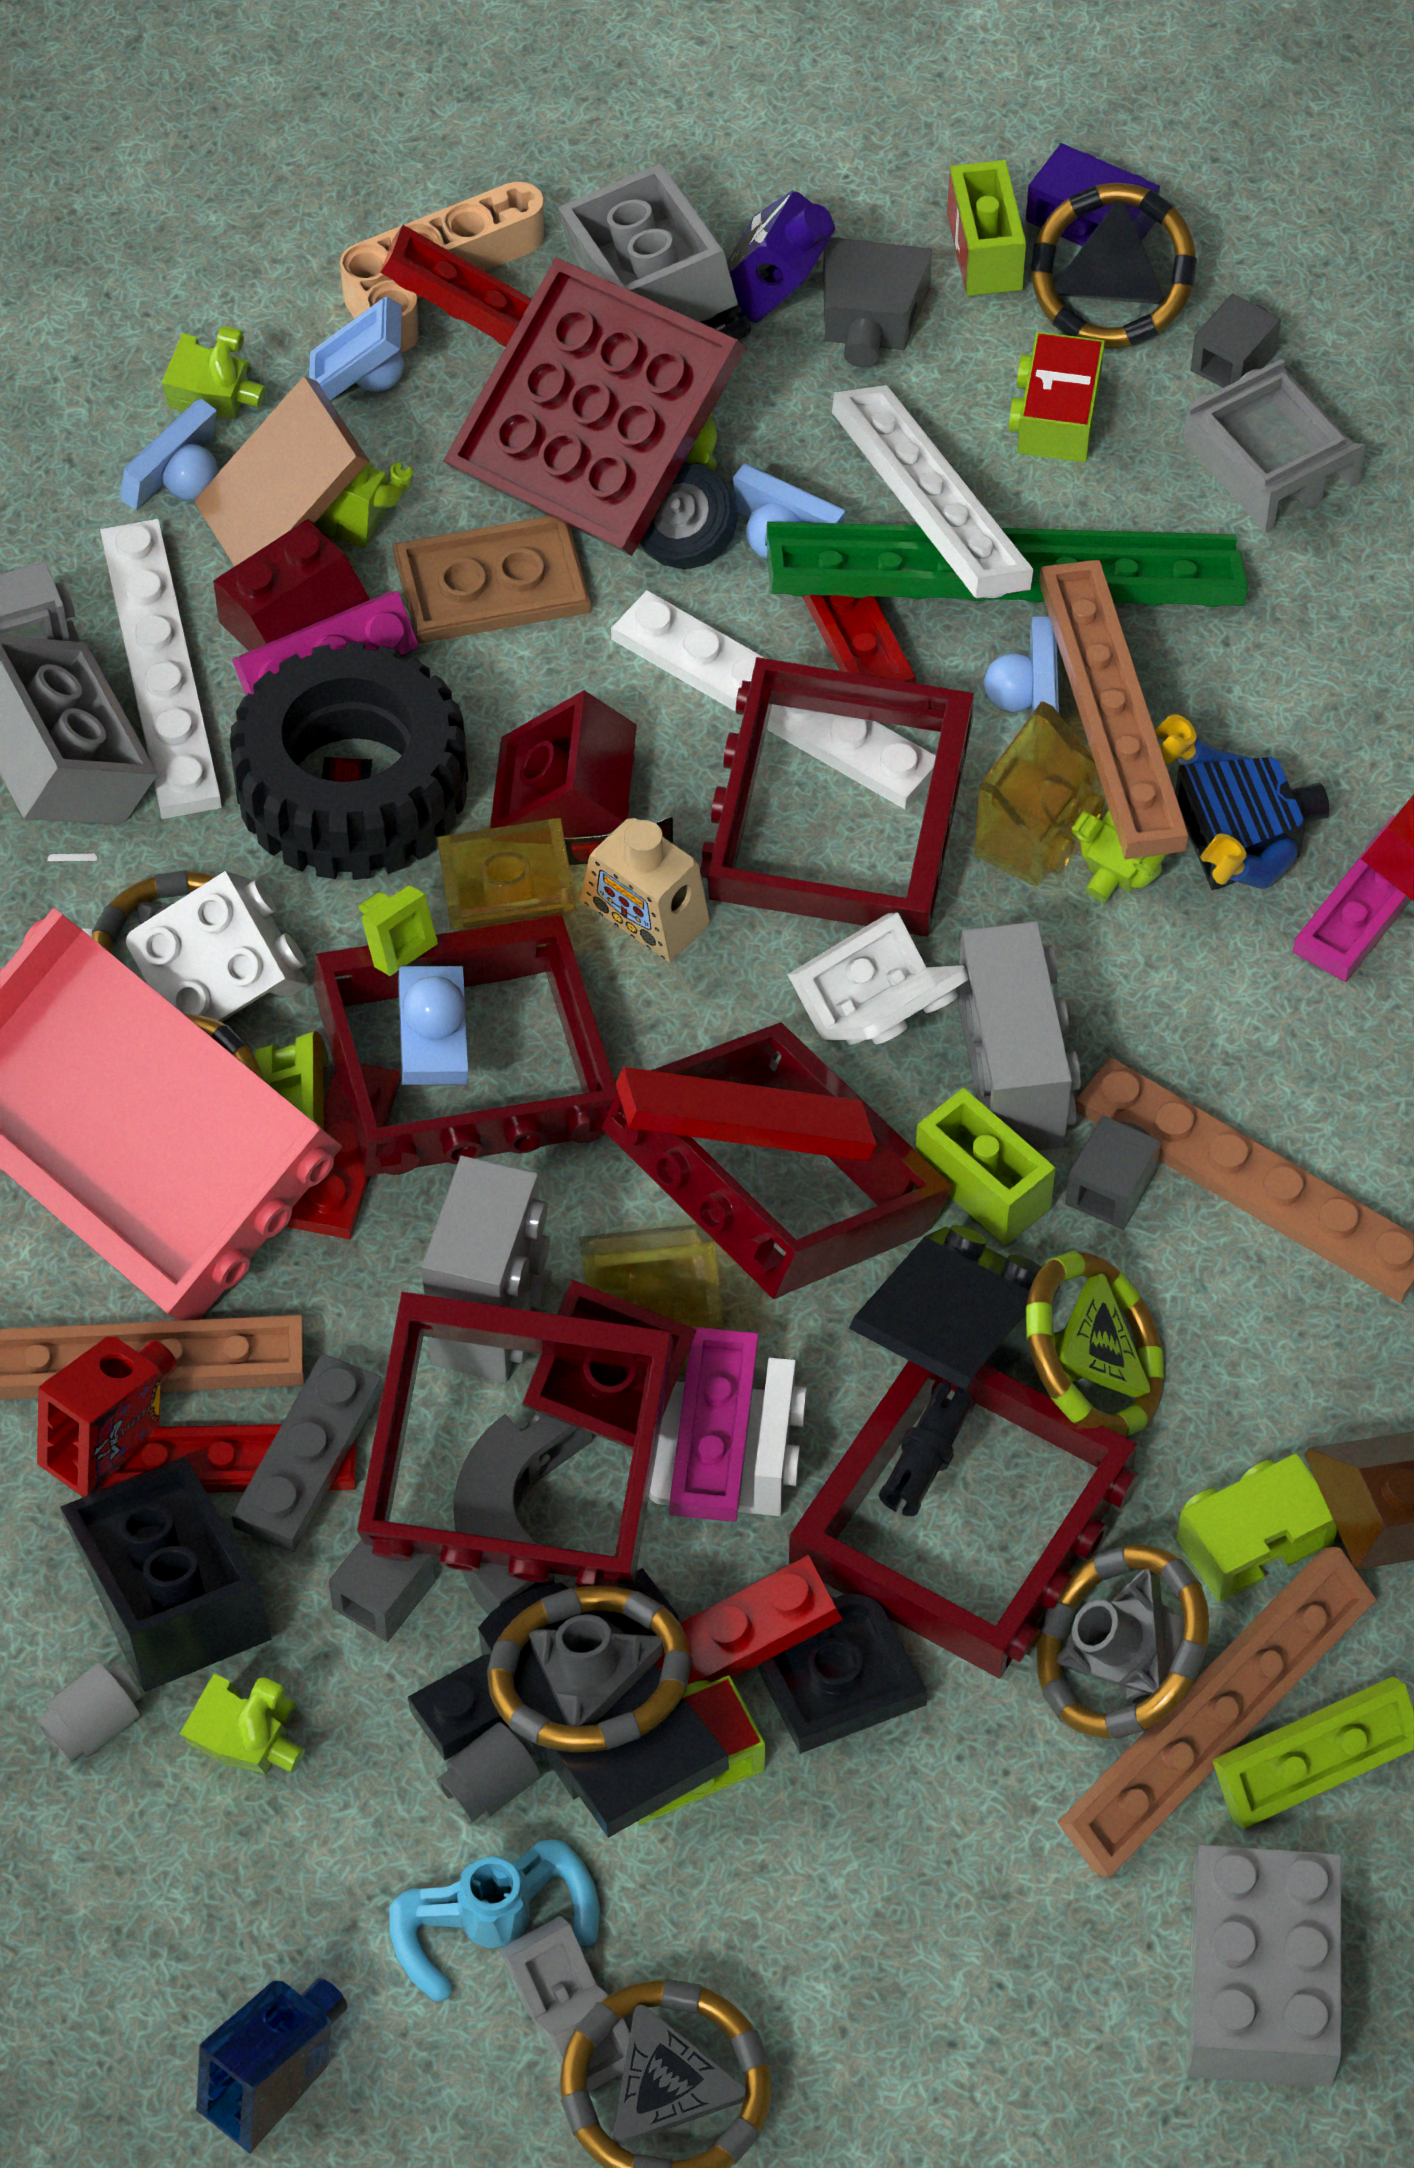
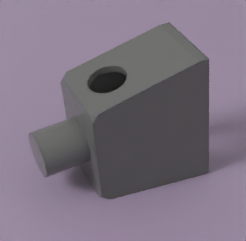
(872, 295)

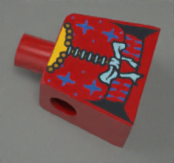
(100, 1411)

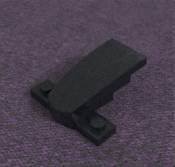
(613, 1783)

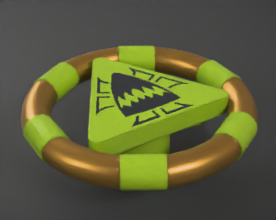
(1096, 1343)

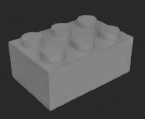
(650, 243)
(66, 736)
(1017, 1032)
(487, 1253)
(1265, 1966)

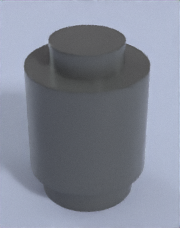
(490, 1772)

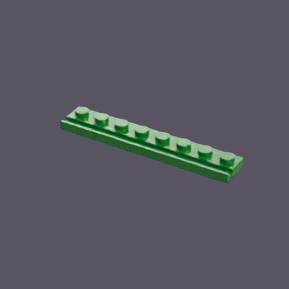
(905, 563)

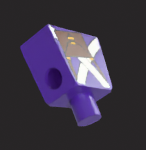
(790, 238)

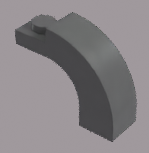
(493, 1484)

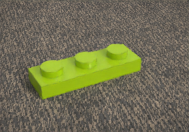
(1316, 1752)

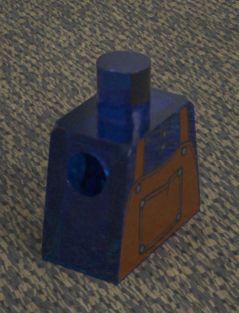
(266, 2058)

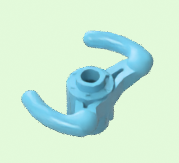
(490, 1907)

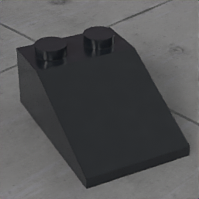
(953, 1307)
(167, 1573)

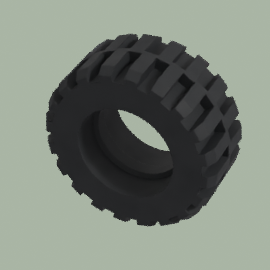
(360, 821)

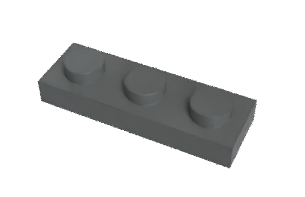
(307, 1452)

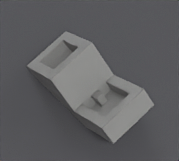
(560, 1992)

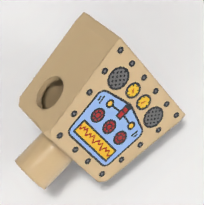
(647, 888)

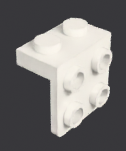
(218, 949)
(873, 984)
(768, 1456)

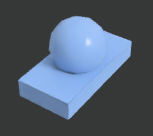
(362, 352)
(174, 459)
(774, 500)
(1021, 681)
(432, 1025)

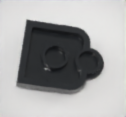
(843, 1676)

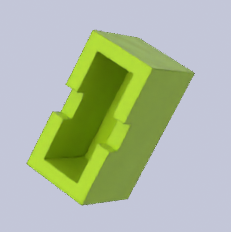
(1253, 1522)

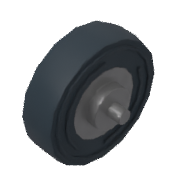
(693, 520)

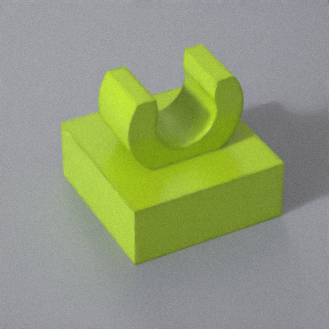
(397, 928)

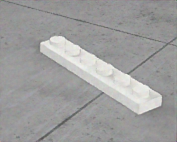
(932, 492)
(720, 664)
(160, 669)

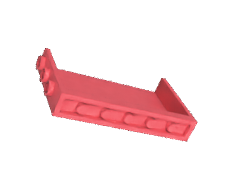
(142, 1123)

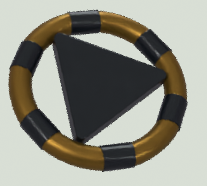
(1113, 264)

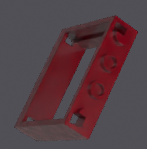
(854, 697)
(487, 957)
(738, 1219)
(527, 1332)
(919, 1608)

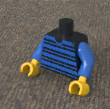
(1238, 808)

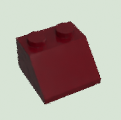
(286, 587)
(567, 767)
(601, 1395)

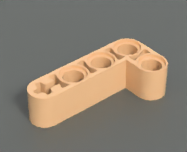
(480, 230)

